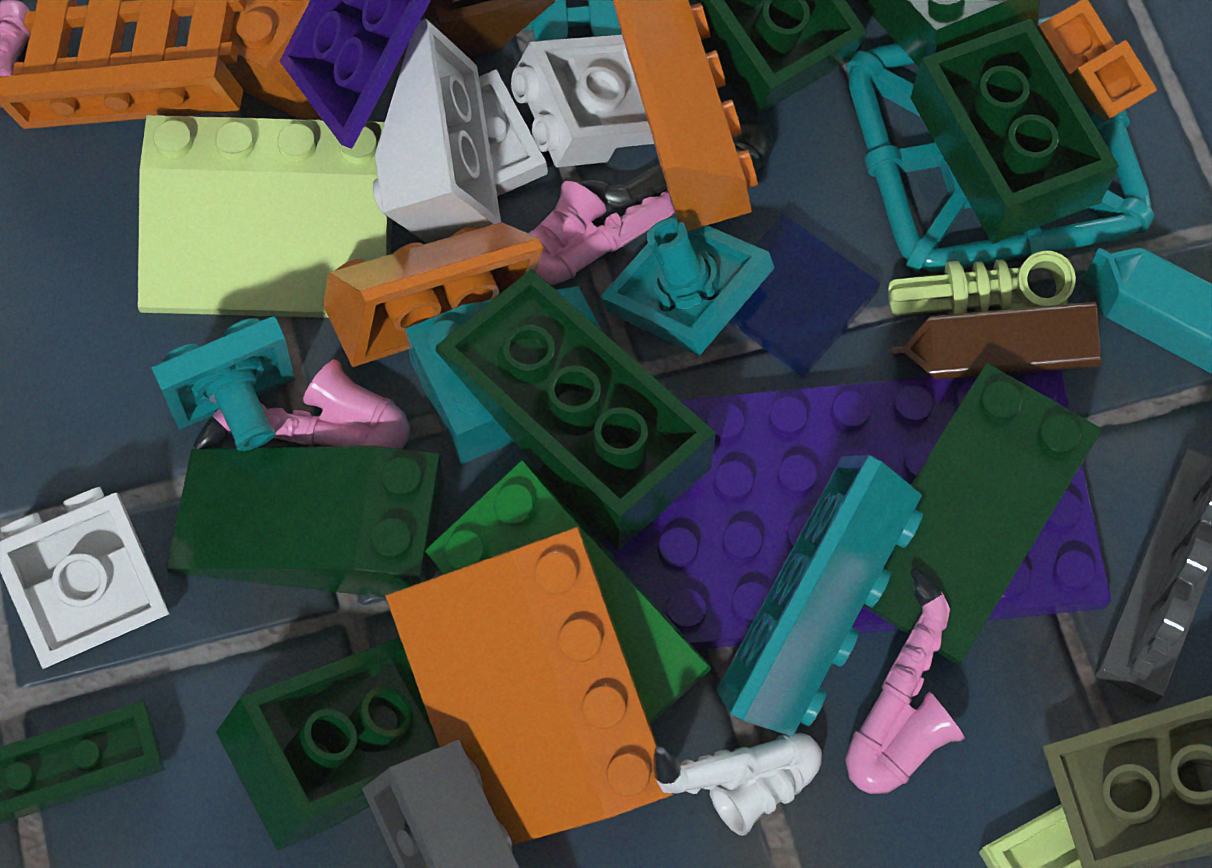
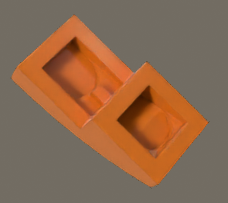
(1098, 70)

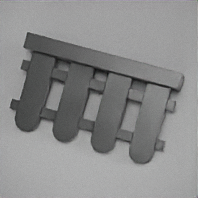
(1164, 586)

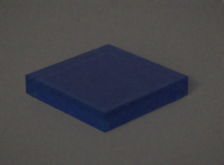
(804, 298)

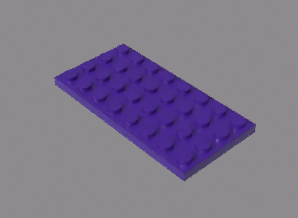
(773, 454)

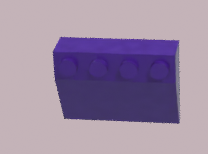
(347, 55)

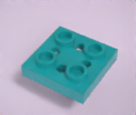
(676, 273)
(228, 378)

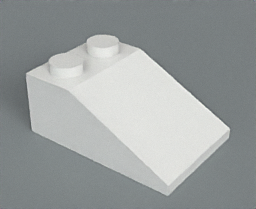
(436, 143)

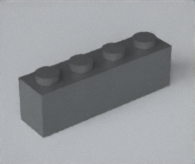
(438, 813)

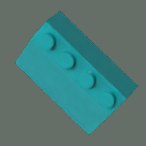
(819, 595)

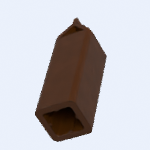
(1009, 340)

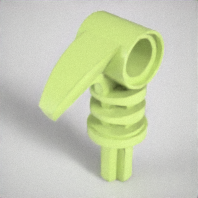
(981, 288)

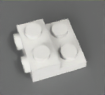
(581, 98)
(78, 576)

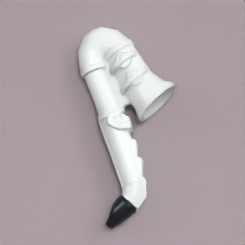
(745, 780)

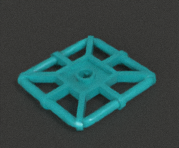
(887, 162)

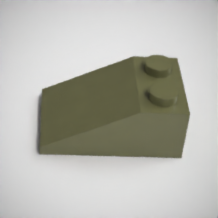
(1139, 788)

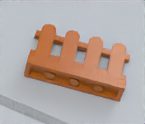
(123, 85)

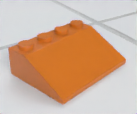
(532, 685)

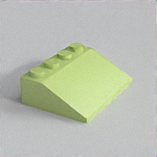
(252, 214)

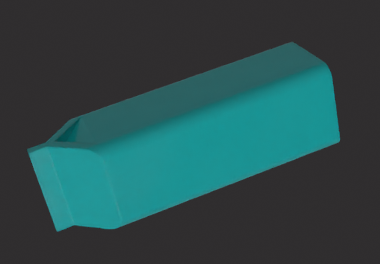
(1155, 301)

